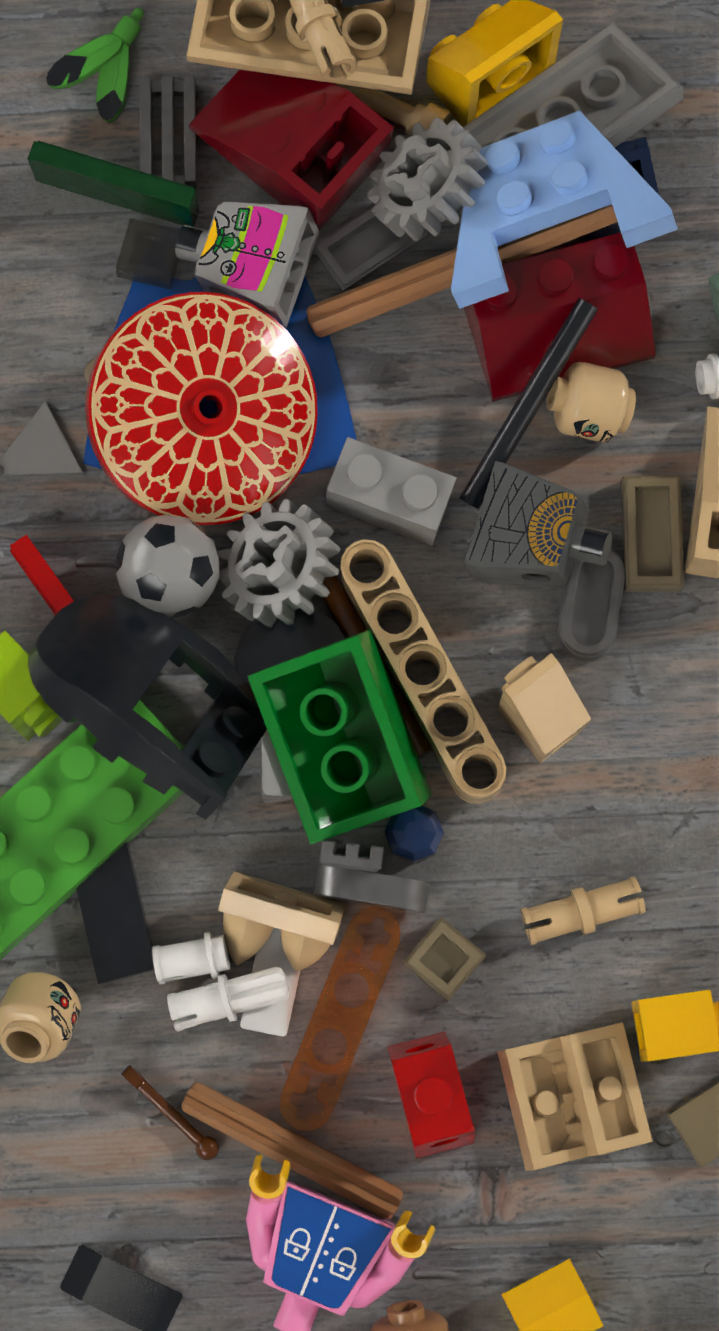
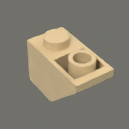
(542, 706)

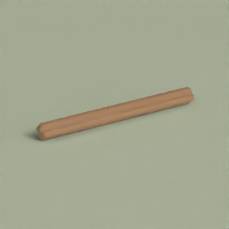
(436, 275)

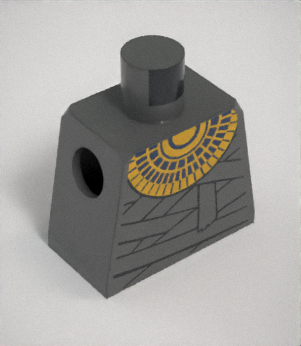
(532, 532)

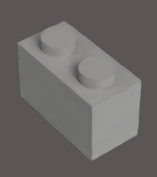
(389, 491)

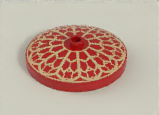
(149, 419)

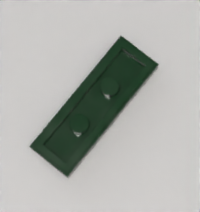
(113, 183)

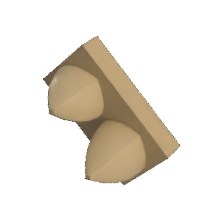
(258, 906)

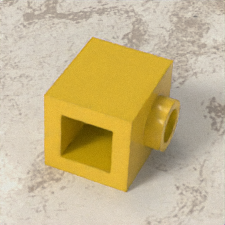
(676, 1025)

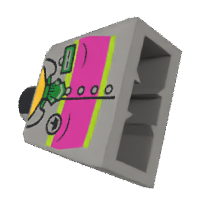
(253, 253)

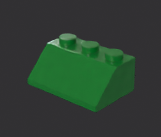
(340, 737)

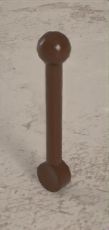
(206, 1147)

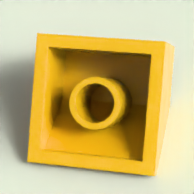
(493, 57)

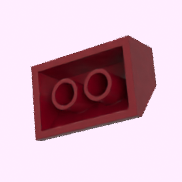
(521, 324)

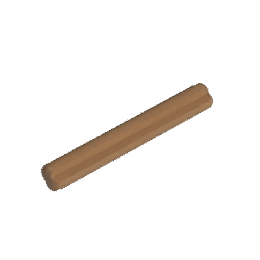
(284, 1144)

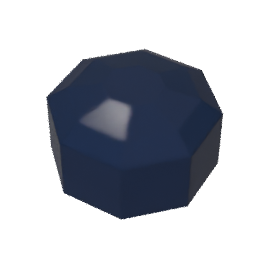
(414, 834)

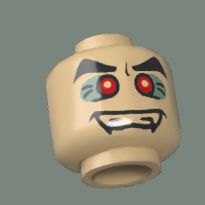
(592, 402)
(38, 1017)

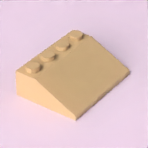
(264, 39)

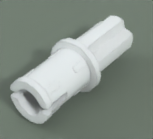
(227, 998)

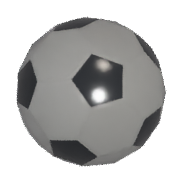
(168, 565)

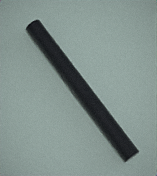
(530, 399)

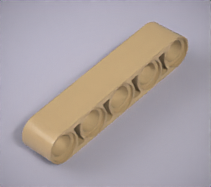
(421, 643)

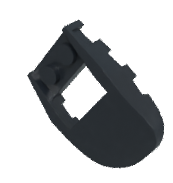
(101, 661)

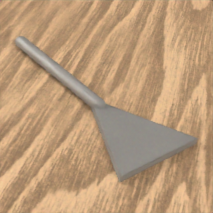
(39, 450)

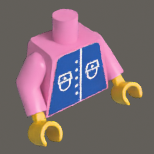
(323, 1248)

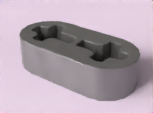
(372, 889)

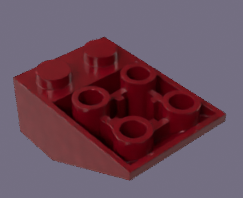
(295, 138)

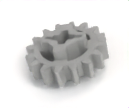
(427, 179)
(280, 558)

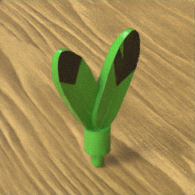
(104, 55)

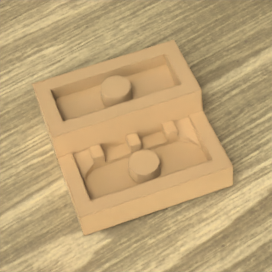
(574, 1096)

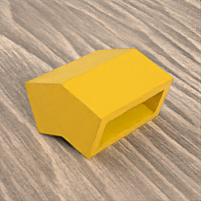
(553, 1302)

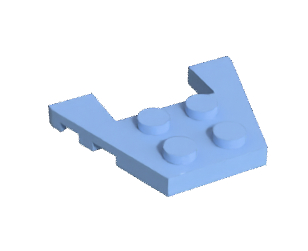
(541, 182)

